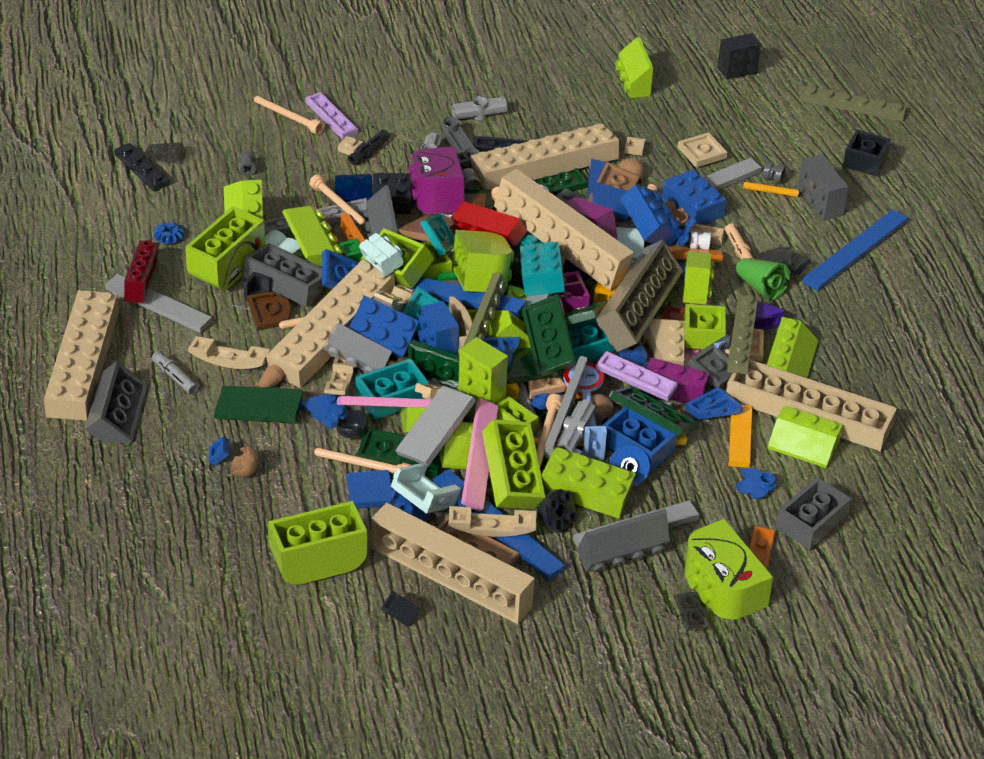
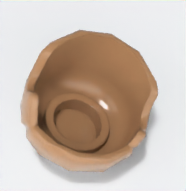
(633, 166)
(678, 214)
(603, 407)
(245, 464)

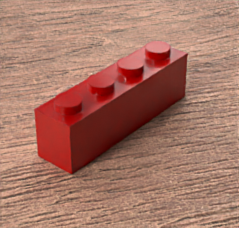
(477, 218)

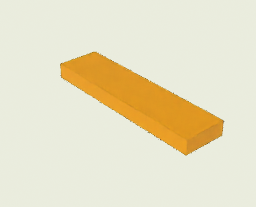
(740, 438)

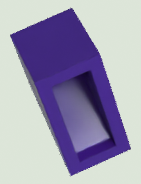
(767, 316)

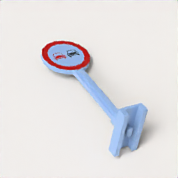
(594, 435)

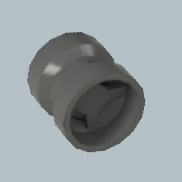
(774, 172)

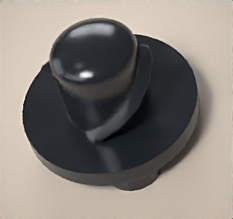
(558, 510)

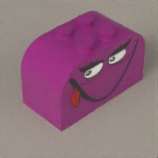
(436, 180)

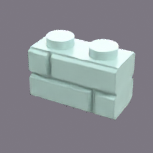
(381, 253)

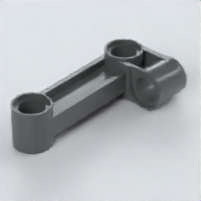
(457, 138)

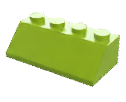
(312, 232)
(793, 348)

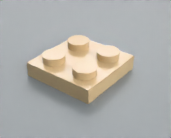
(702, 149)

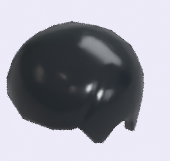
(353, 424)

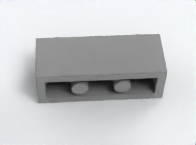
(356, 349)

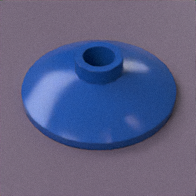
(632, 454)

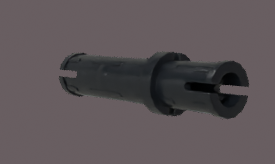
(365, 149)

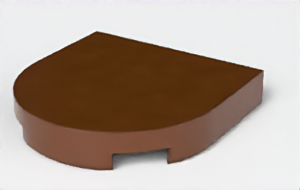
(268, 309)

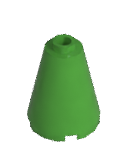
(764, 276)

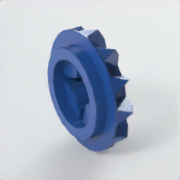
(163, 236)

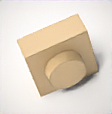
(349, 145)
(634, 146)

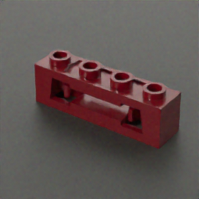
(141, 271)

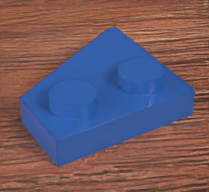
(506, 345)
(713, 404)
(324, 409)

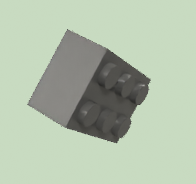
(822, 187)
(813, 513)

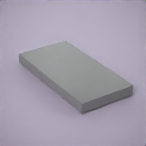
(435, 425)

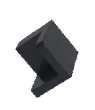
(256, 284)
(400, 608)

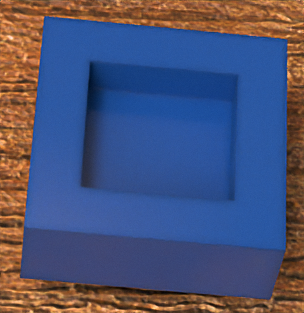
(219, 450)

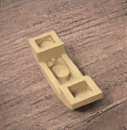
(395, 300)
(462, 317)
(227, 357)
(340, 378)
(492, 524)

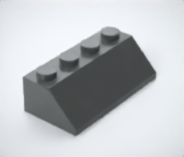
(379, 213)
(288, 273)
(116, 405)
(624, 541)

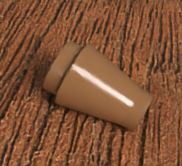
(271, 377)

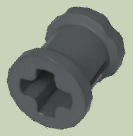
(247, 163)

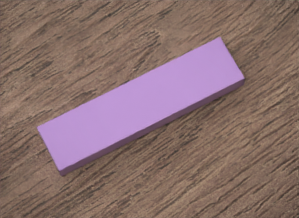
(331, 115)
(636, 376)

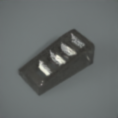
(166, 152)

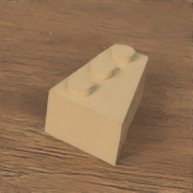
(666, 340)

